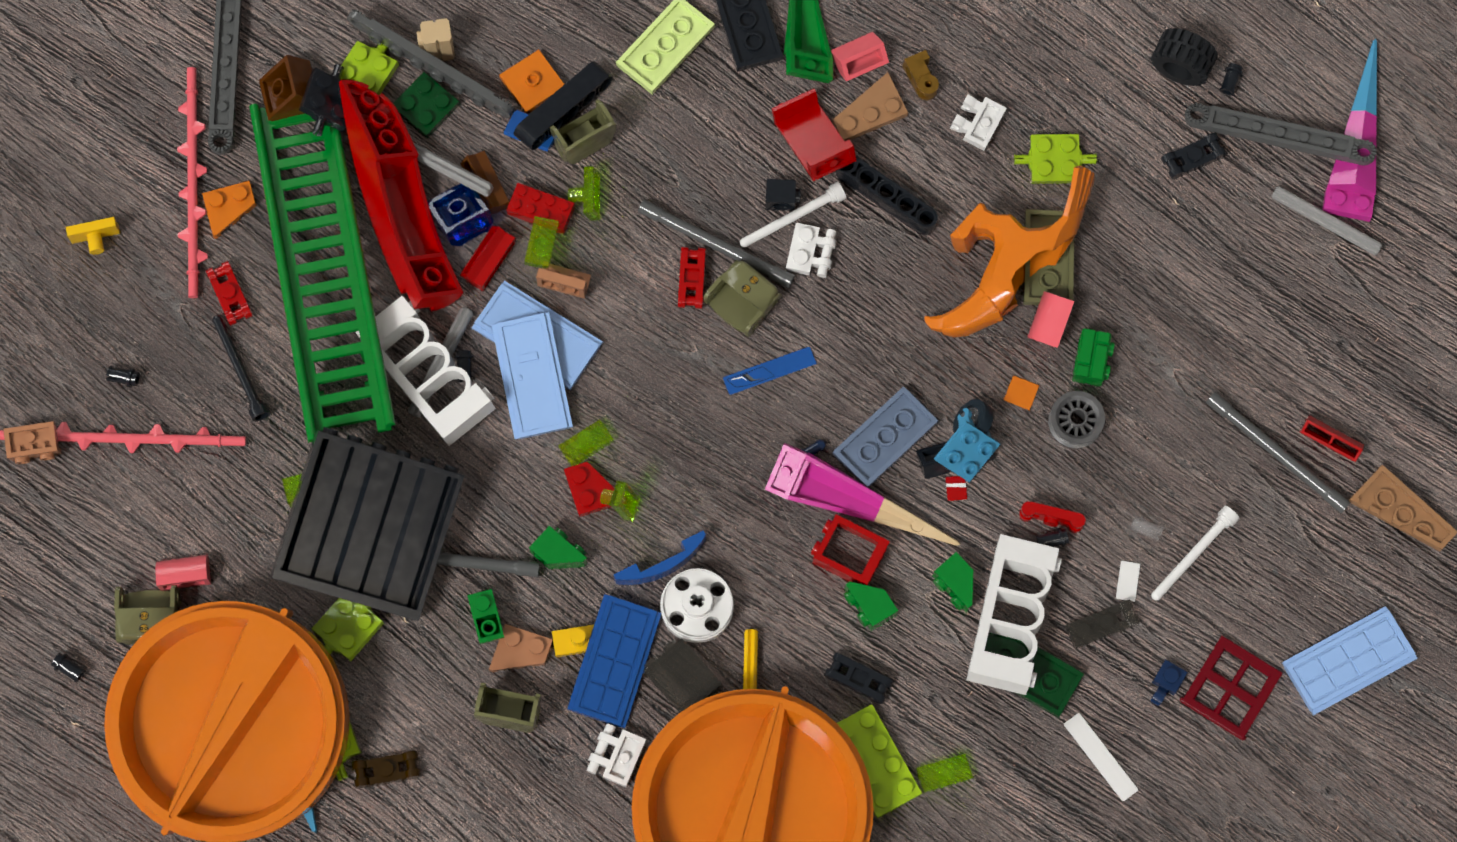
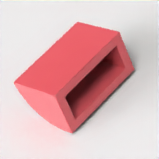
(860, 56)
(1050, 319)
(183, 572)

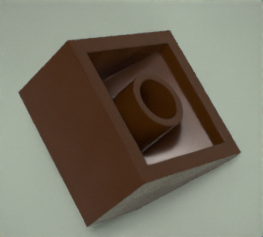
(285, 87)

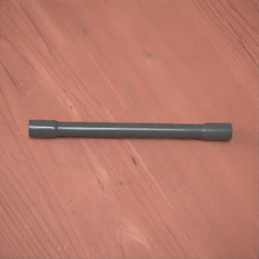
(660, 215)
(1329, 494)
(518, 567)

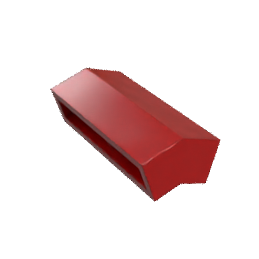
(488, 257)
(1334, 434)

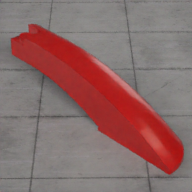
(396, 197)

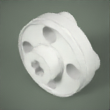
(699, 591)

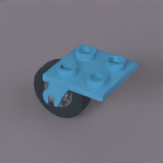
(971, 441)

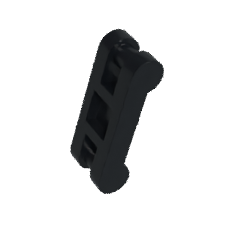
(1194, 156)
(858, 678)

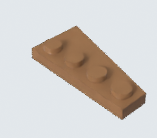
(1399, 506)

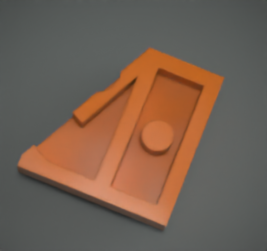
(228, 205)

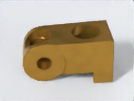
(920, 76)

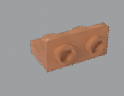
(563, 280)
(31, 442)

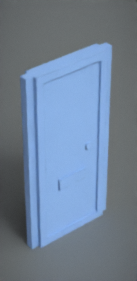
(573, 343)
(532, 376)
(1349, 660)

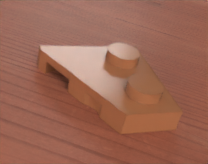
(520, 649)

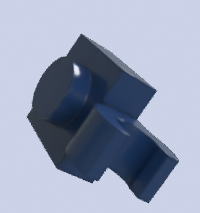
(1168, 680)

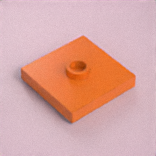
(531, 81)

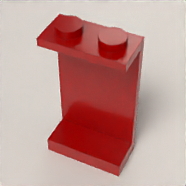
(812, 135)

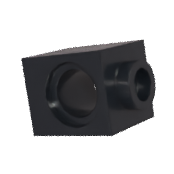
(781, 195)

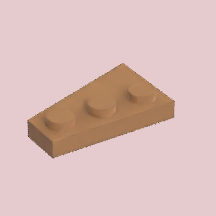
(871, 110)

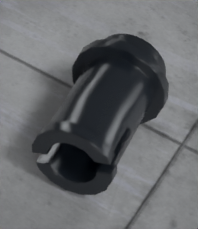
(1231, 79)
(464, 361)
(124, 376)
(1054, 538)
(67, 667)

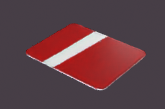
(956, 488)

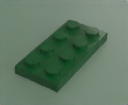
(1054, 678)

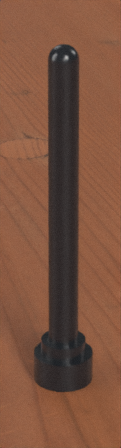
(258, 409)

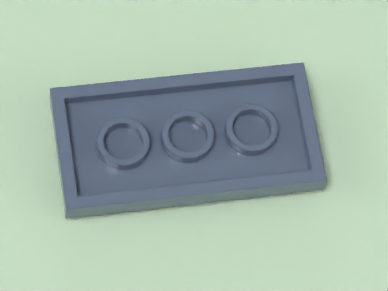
(885, 437)

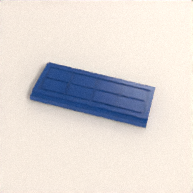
(614, 661)

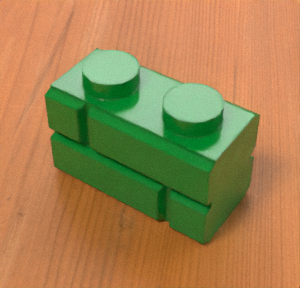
(1092, 357)

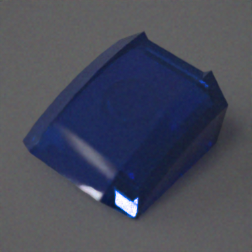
(460, 214)

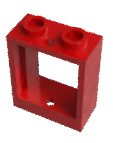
(840, 570)

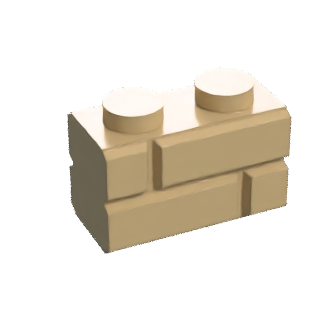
(436, 39)

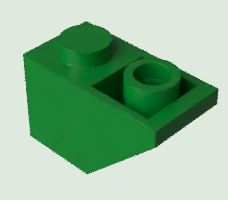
(556, 552)
(957, 580)
(872, 604)
(485, 616)

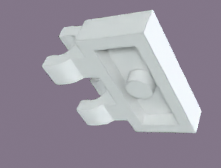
(984, 123)

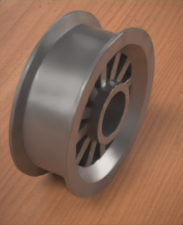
(1074, 440)

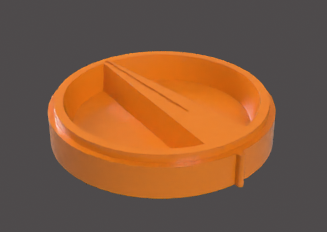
(226, 721)
(752, 772)

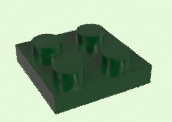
(425, 105)

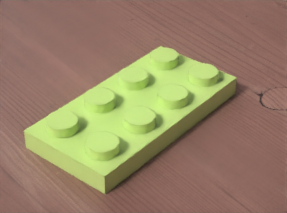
(665, 45)

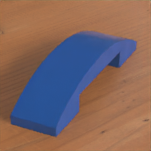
(633, 576)

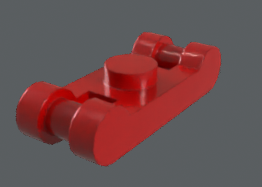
(691, 277)
(229, 293)
(1052, 516)

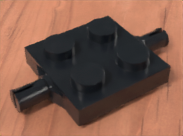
(323, 100)

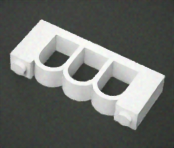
(461, 413)
(999, 670)

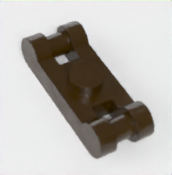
(386, 769)

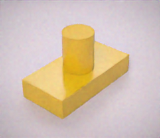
(93, 233)
(571, 640)

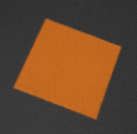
(1021, 392)

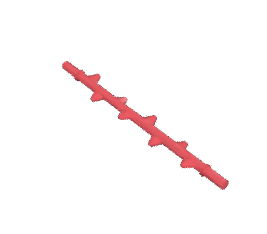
(189, 193)
(134, 440)

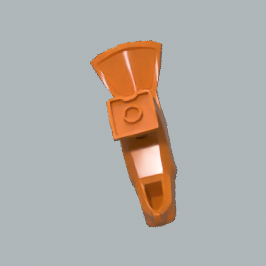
(1012, 250)

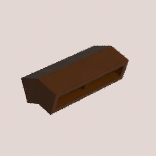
(481, 166)

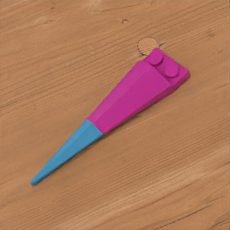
(1350, 185)

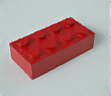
(530, 202)

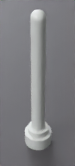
(833, 194)
(1225, 518)

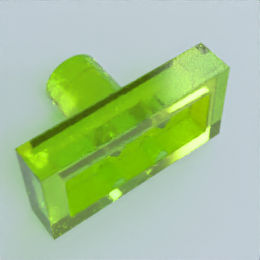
(588, 194)
(541, 242)
(586, 443)
(622, 500)
(944, 773)

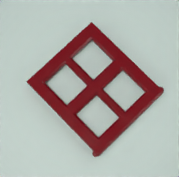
(1231, 687)

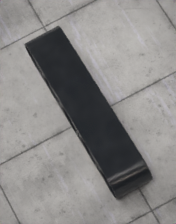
(563, 105)
(890, 204)

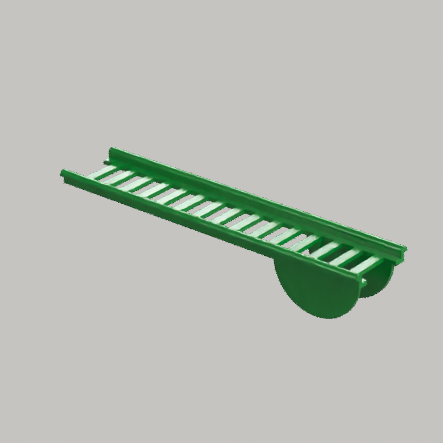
(304, 359)

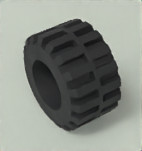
(1184, 57)

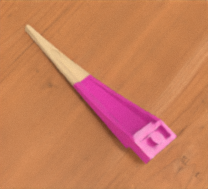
(813, 482)

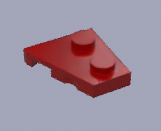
(586, 488)

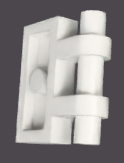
(803, 247)
(623, 759)

